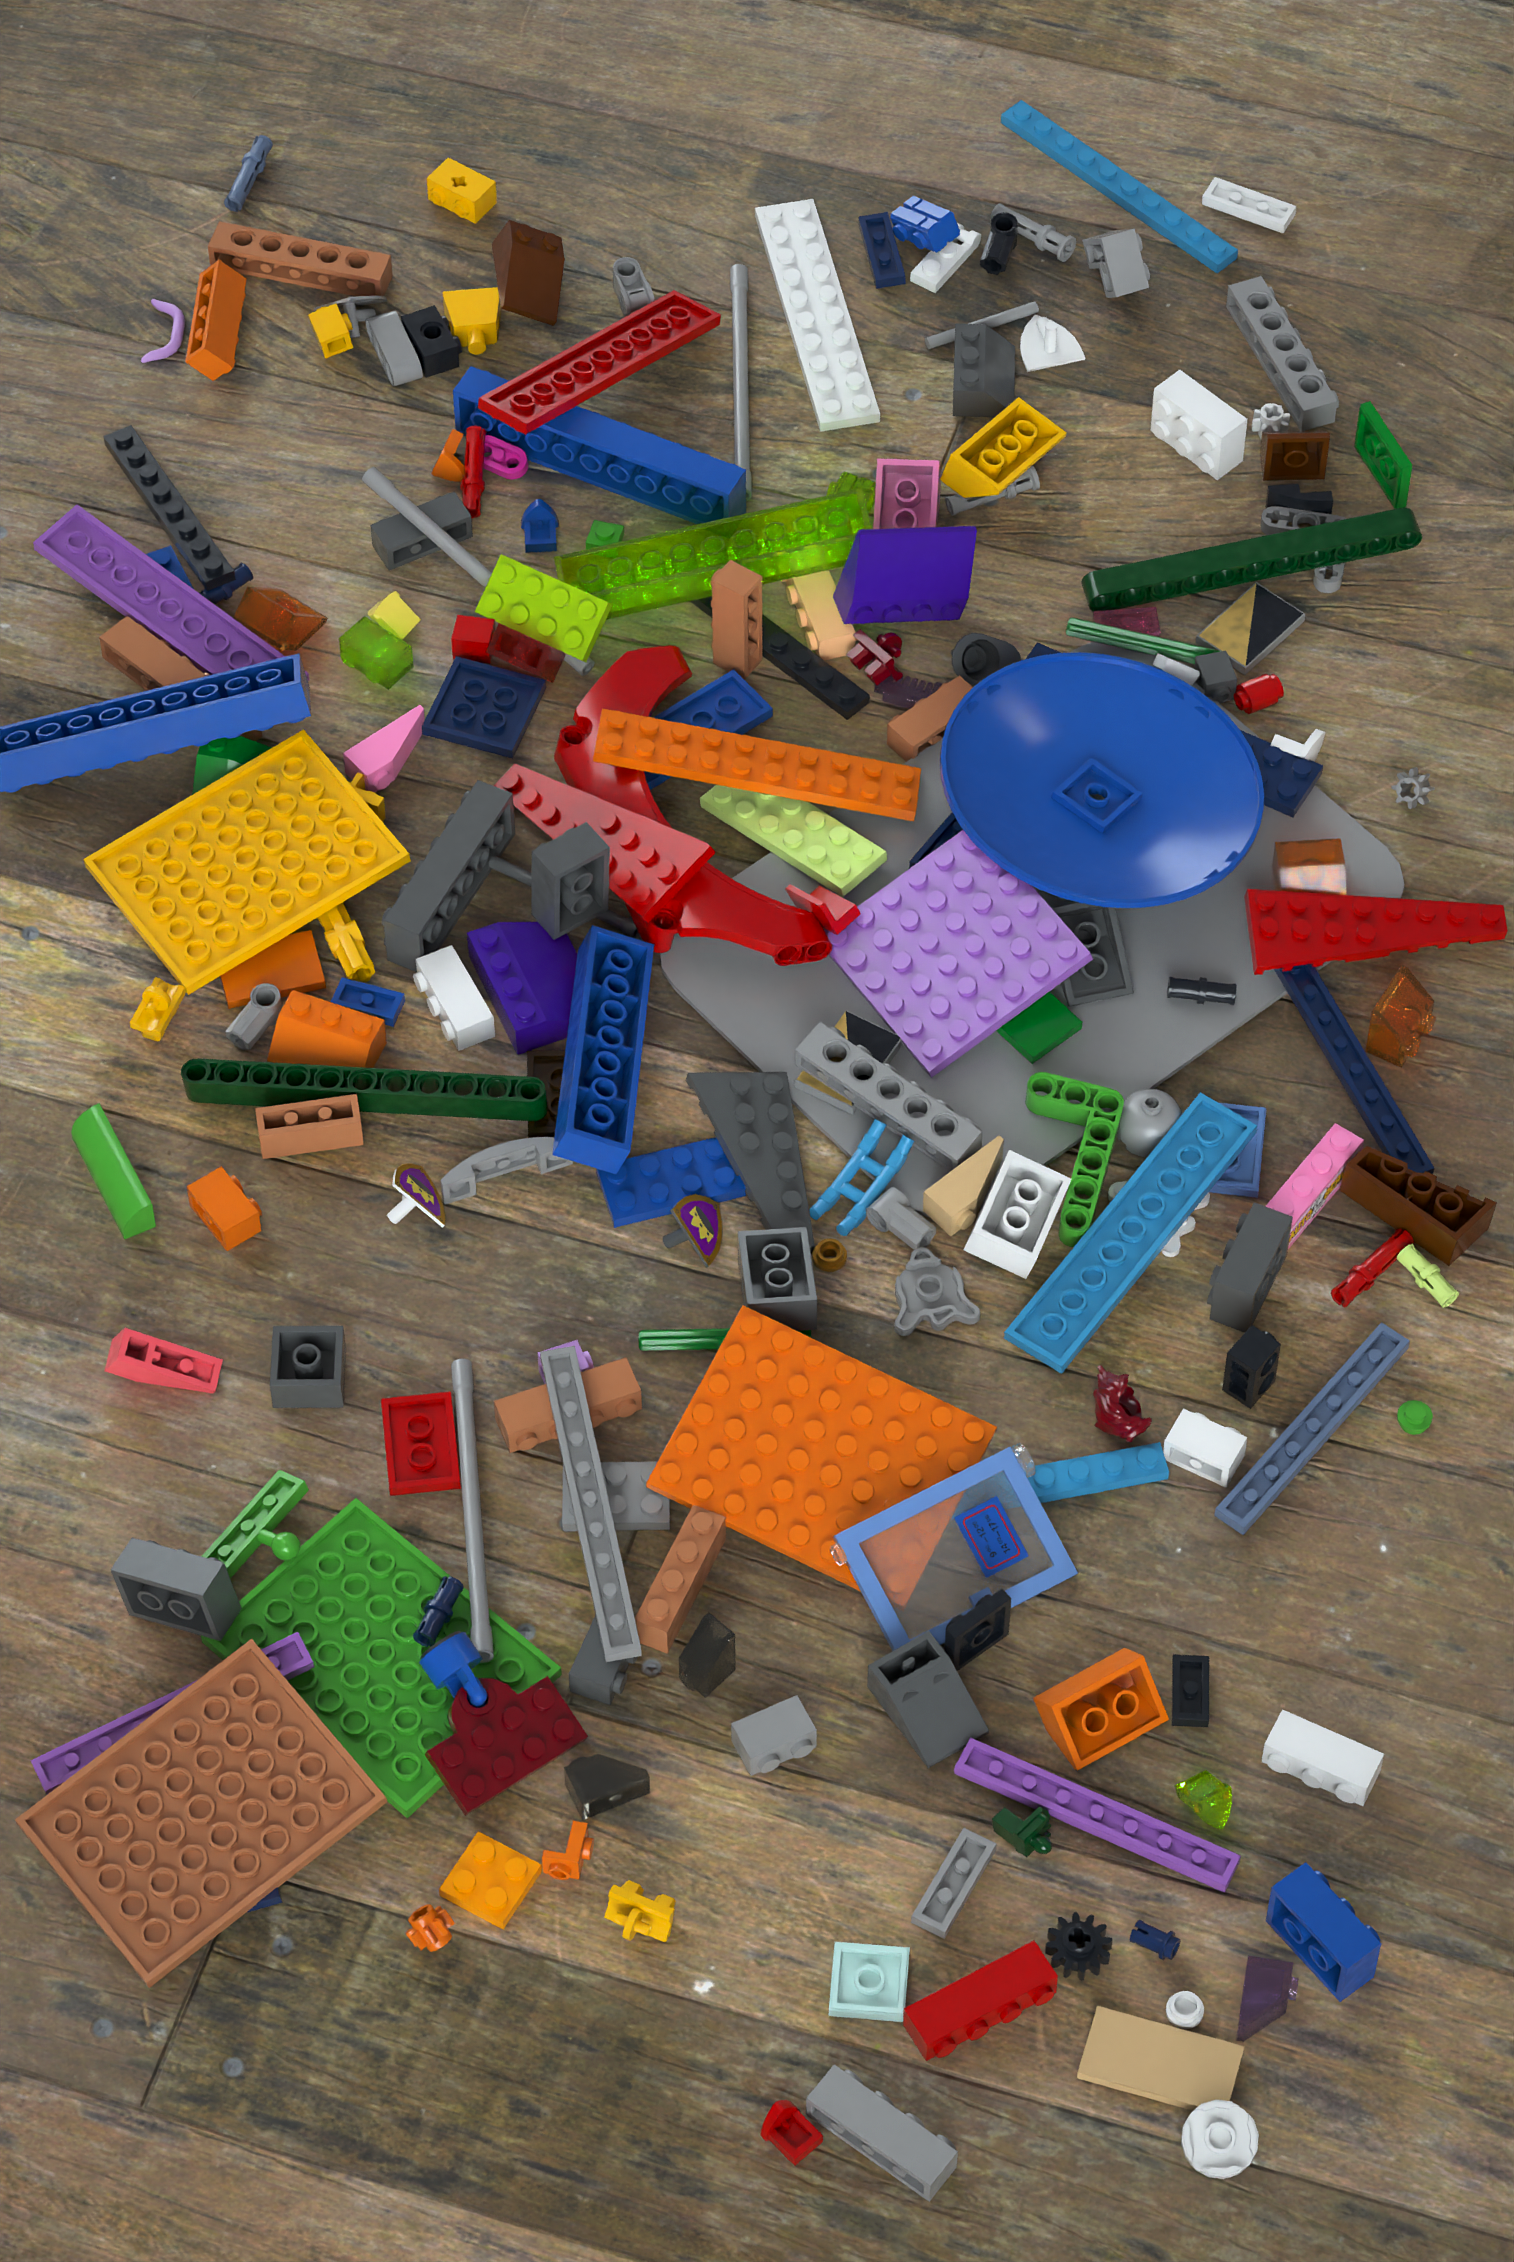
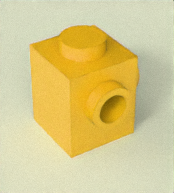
(331, 330)

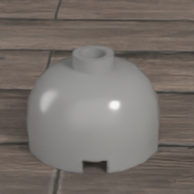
(1146, 1120)

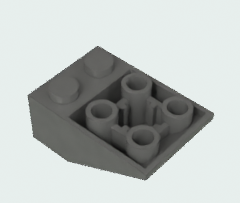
(926, 1699)

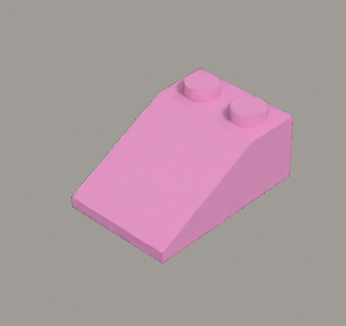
(907, 493)

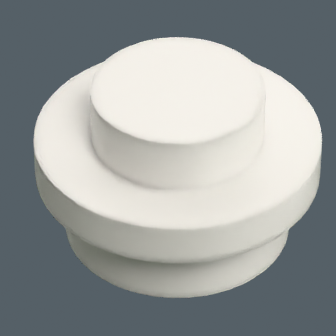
(1184, 2010)

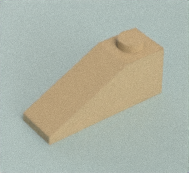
(959, 1194)

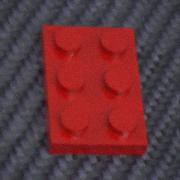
(420, 1443)

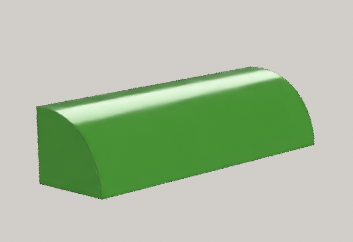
(113, 1172)

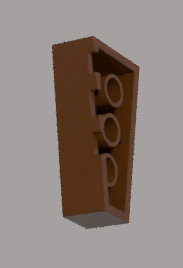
(1434, 1214)

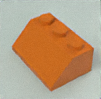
(325, 1034)
(1101, 1707)

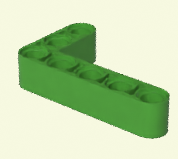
(1091, 1152)

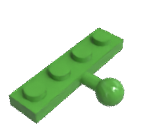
(257, 1522)

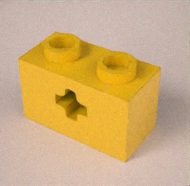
(461, 190)

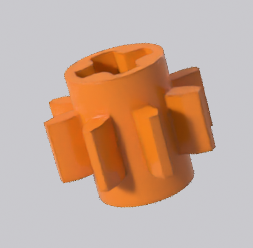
(430, 1927)

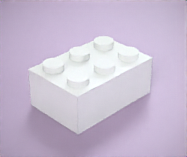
(1198, 425)
(1017, 1214)

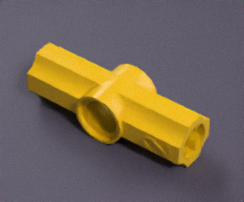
(347, 944)

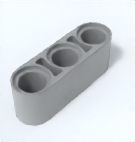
(394, 348)

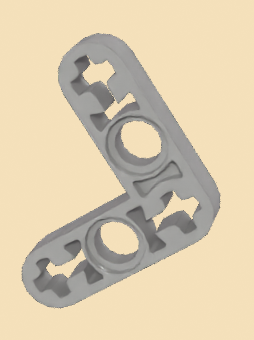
(1296, 516)

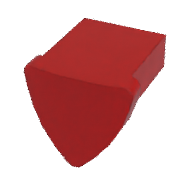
(790, 2131)

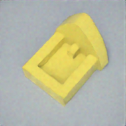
(394, 615)

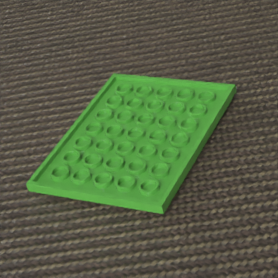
(356, 1605)

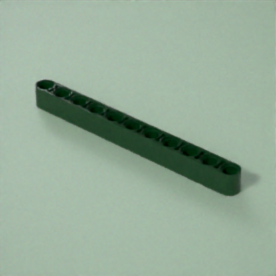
(1251, 560)
(376, 1089)

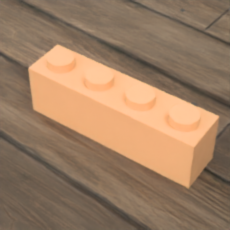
(819, 615)

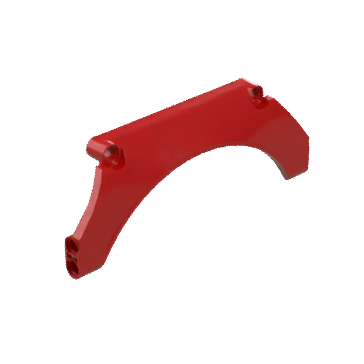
(710, 901)

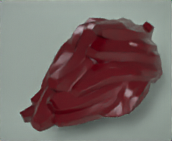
(1116, 1407)

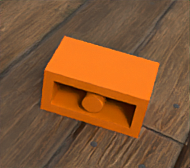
(225, 1208)

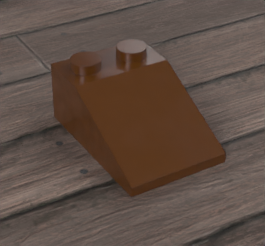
(529, 271)

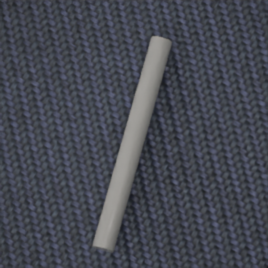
(992, 321)

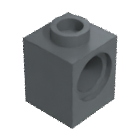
(1216, 676)

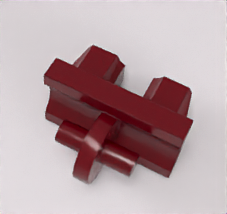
(880, 653)

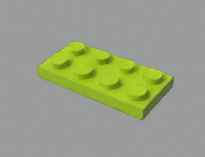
(543, 608)

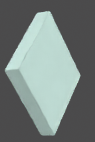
(869, 1981)

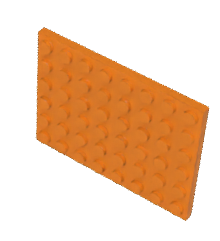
(807, 1442)

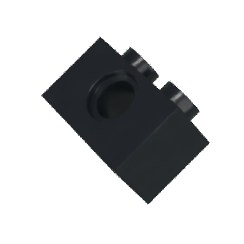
(432, 340)

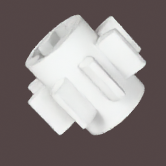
(1270, 419)

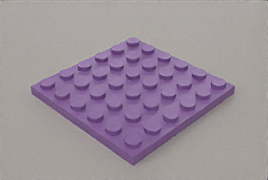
(954, 951)

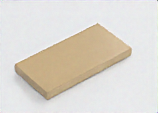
(1158, 2060)

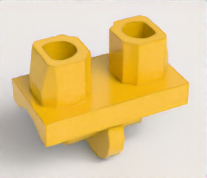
(157, 1008)
(638, 1913)

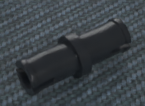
(1201, 990)

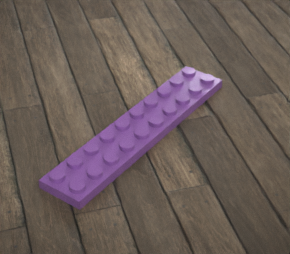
(150, 594)

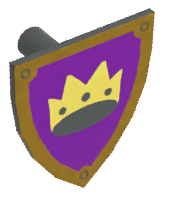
(699, 1224)

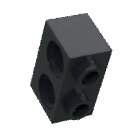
(1251, 1366)

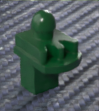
(1026, 1834)

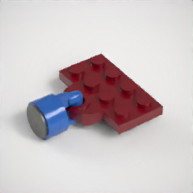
(496, 1731)

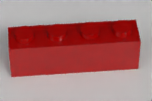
(980, 2001)

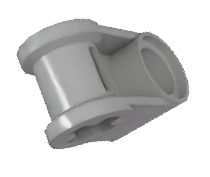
(631, 285)

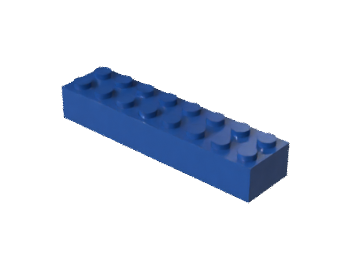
(603, 1050)

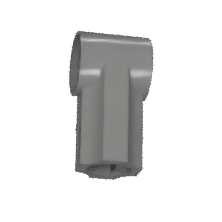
(254, 1017)
(894, 1213)

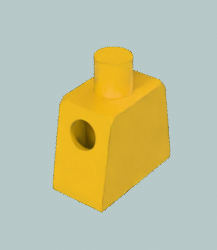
(473, 317)

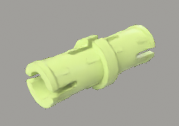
(1427, 1275)

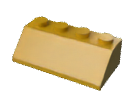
(1001, 451)

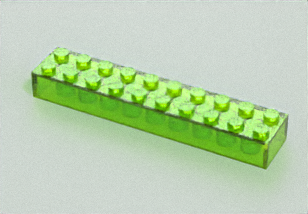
(681, 562)

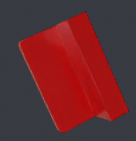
(830, 909)

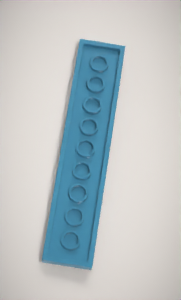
(1130, 1233)

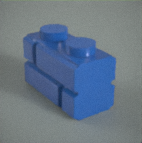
(924, 224)

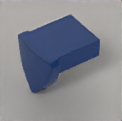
(539, 527)

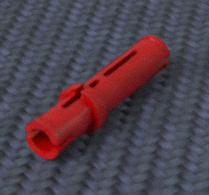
(472, 482)
(1362, 1276)

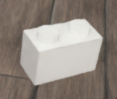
(1205, 1447)

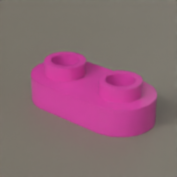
(502, 456)

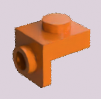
(570, 1864)

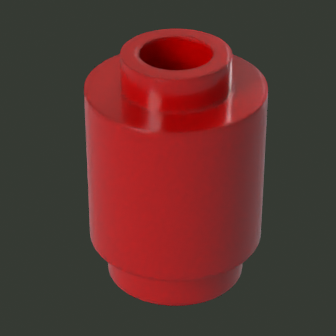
(1258, 693)

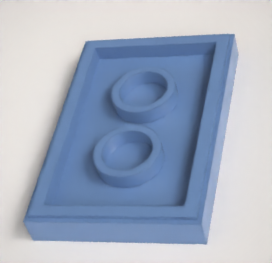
(1244, 1173)

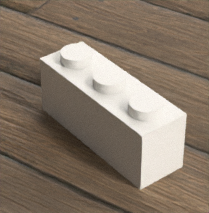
(454, 998)
(1322, 1758)

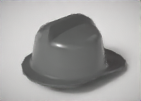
(980, 656)

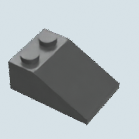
(1108, 972)

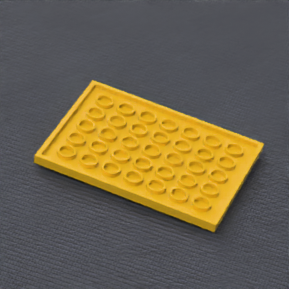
(246, 861)

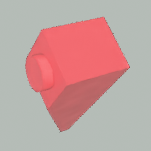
(161, 1362)

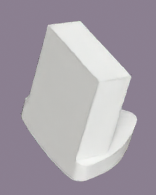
(1176, 669)
(1305, 751)

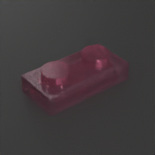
(1136, 619)

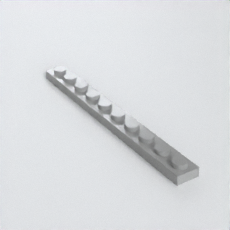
(590, 1504)

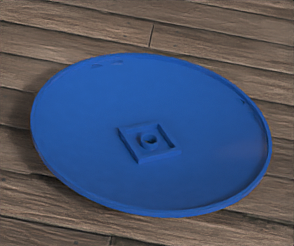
(1078, 725)

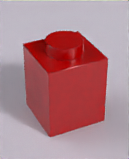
(472, 638)

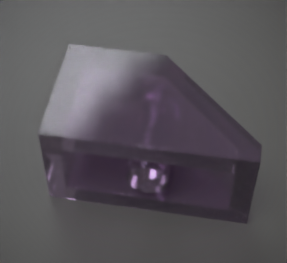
(1264, 1994)

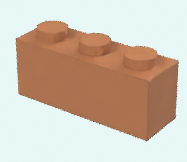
(926, 720)
(309, 1126)

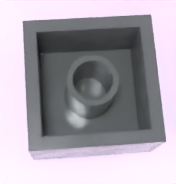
(308, 1367)

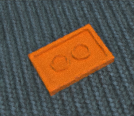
(286, 964)

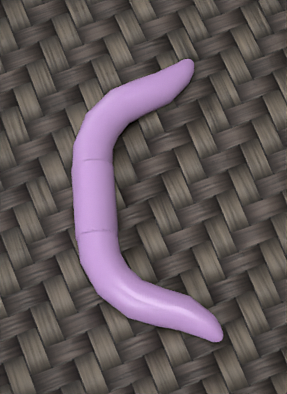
(176, 334)

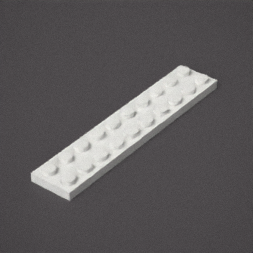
(817, 315)

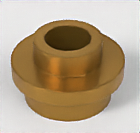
(833, 1248)

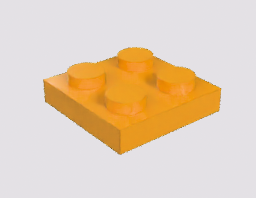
(490, 1880)

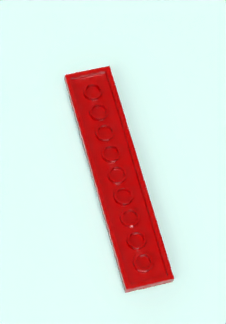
(598, 362)

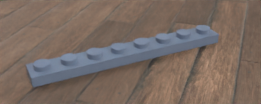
(1311, 1428)

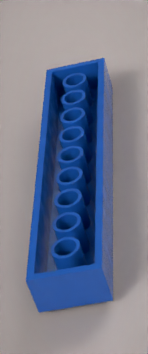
(614, 456)
(153, 722)

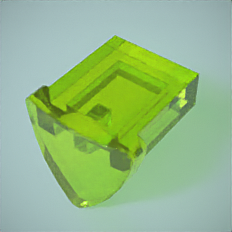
(1207, 1798)

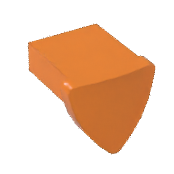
(447, 465)

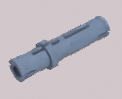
(252, 165)

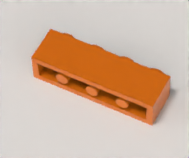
(216, 320)

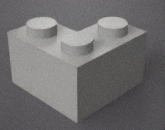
(1119, 261)

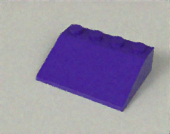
(906, 575)
(526, 980)

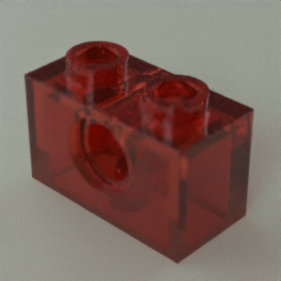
(525, 652)

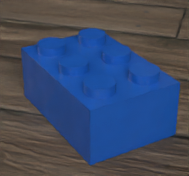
(1323, 1931)

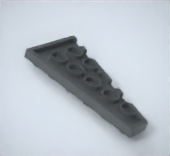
(760, 1141)

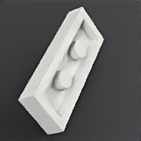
(1249, 205)

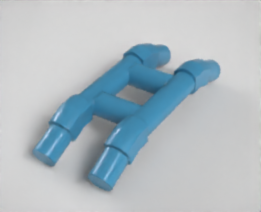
(862, 1160)

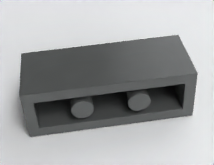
(401, 542)

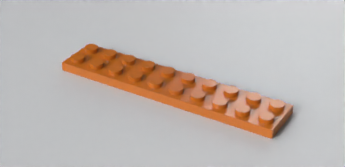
(757, 764)

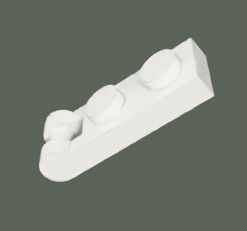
(940, 266)

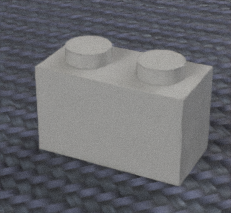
(774, 1736)

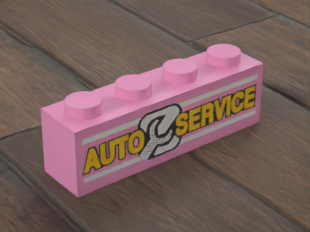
(1316, 1179)

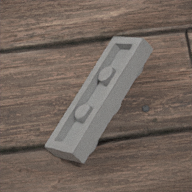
(953, 1883)

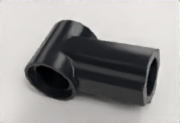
(1000, 243)

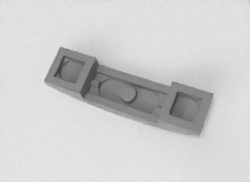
(499, 1160)

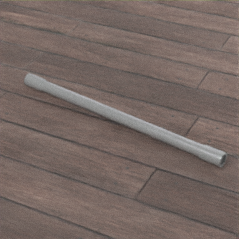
(739, 291)
(386, 490)
(463, 1387)

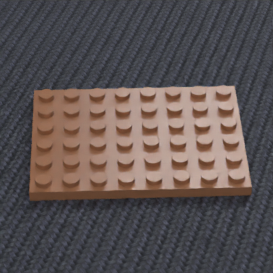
(200, 1812)

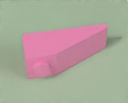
(385, 751)

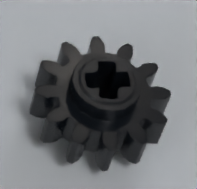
(1064, 1949)

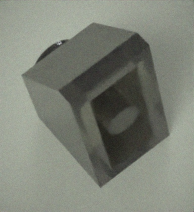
(708, 1656)
(603, 1783)

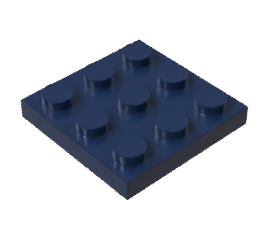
(484, 707)

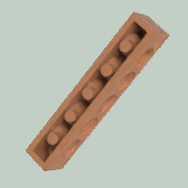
(301, 260)

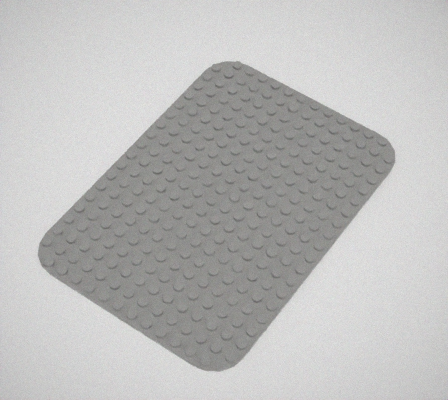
(1123, 1040)

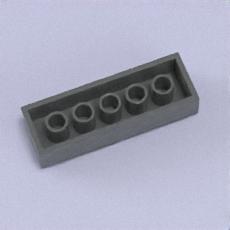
(449, 875)

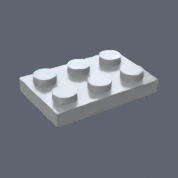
(629, 1499)

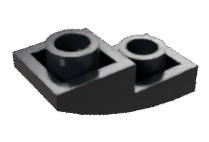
(1290, 497)

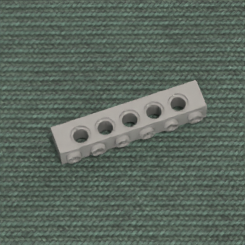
(1282, 353)
(868, 1095)

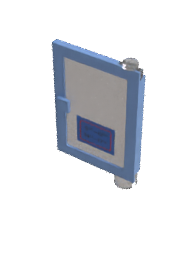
(953, 1547)

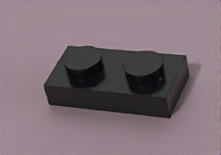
(1190, 1690)

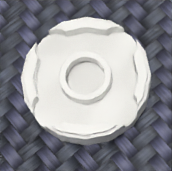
(1219, 2139)

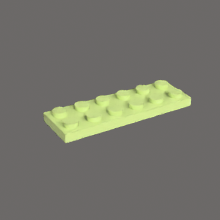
(798, 835)

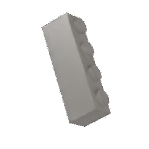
(882, 2132)

